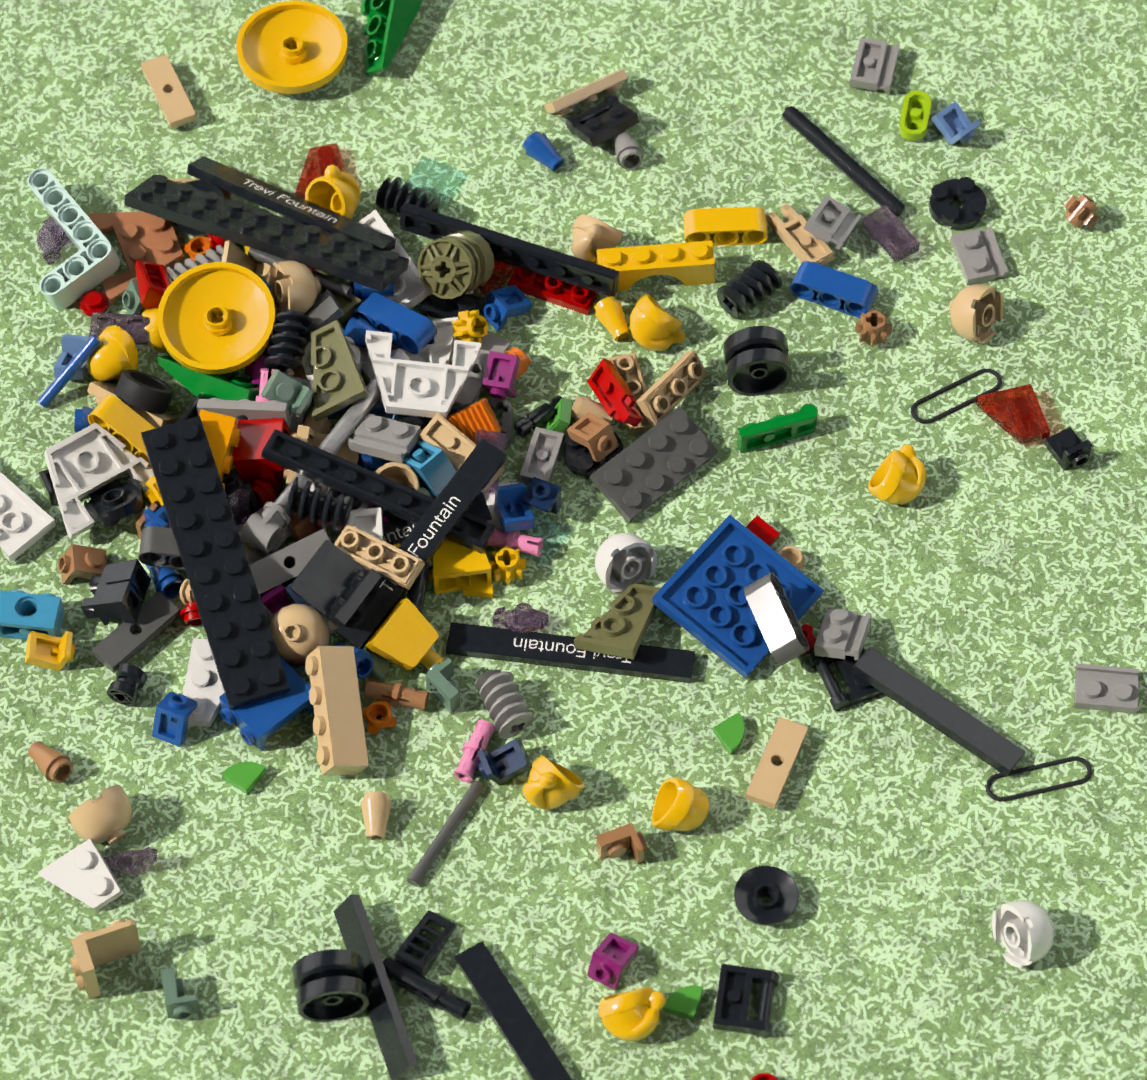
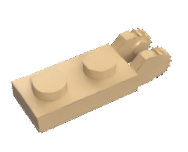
(798, 239)

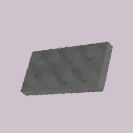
(653, 464)

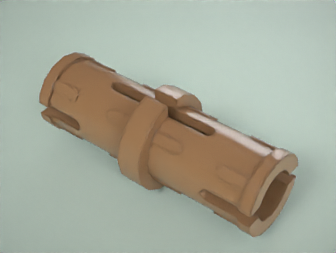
(396, 694)

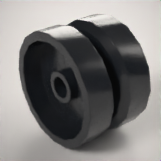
(757, 361)
(330, 985)

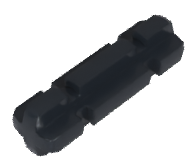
(537, 417)

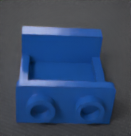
(266, 716)

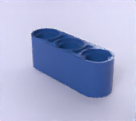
(833, 289)
(409, 328)

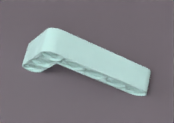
(95, 257)

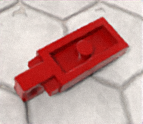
(614, 393)

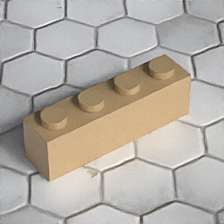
(337, 710)

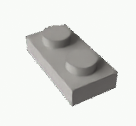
(542, 455)

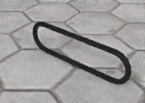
(924, 421)
(1042, 790)

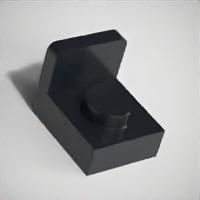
(1068, 449)

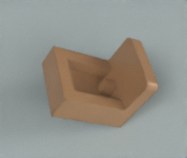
(81, 563)

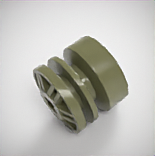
(455, 264)

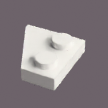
(84, 876)

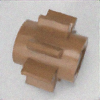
(1081, 211)
(873, 328)

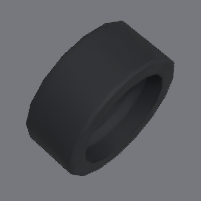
(144, 391)

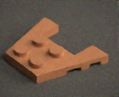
(139, 238)

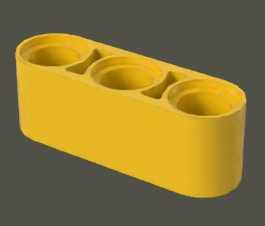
(726, 226)
(122, 423)

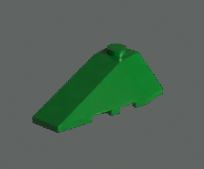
(385, 29)
(212, 385)

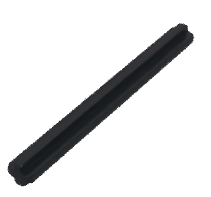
(842, 160)

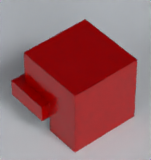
(247, 454)

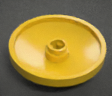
(292, 47)
(216, 318)

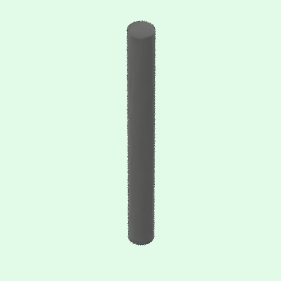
(325, 282)
(445, 833)

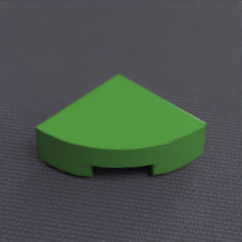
(563, 416)
(731, 732)
(244, 775)
(684, 1002)

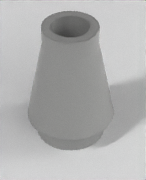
(627, 151)

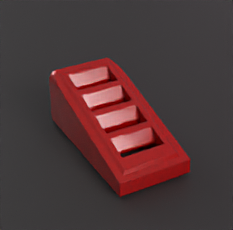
(152, 283)

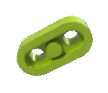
(915, 117)

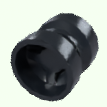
(127, 684)

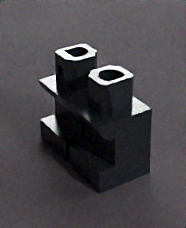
(117, 592)

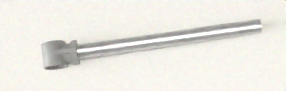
(266, 529)

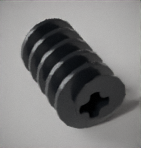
(393, 195)
(748, 287)
(286, 341)
(318, 505)

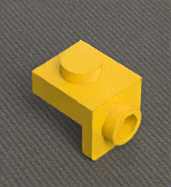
(49, 650)

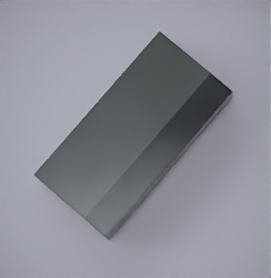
(323, 312)

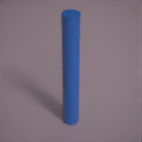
(69, 371)

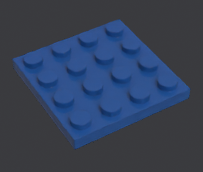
(710, 597)

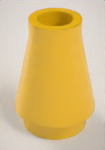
(611, 315)

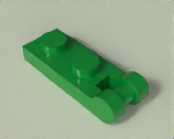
(777, 429)

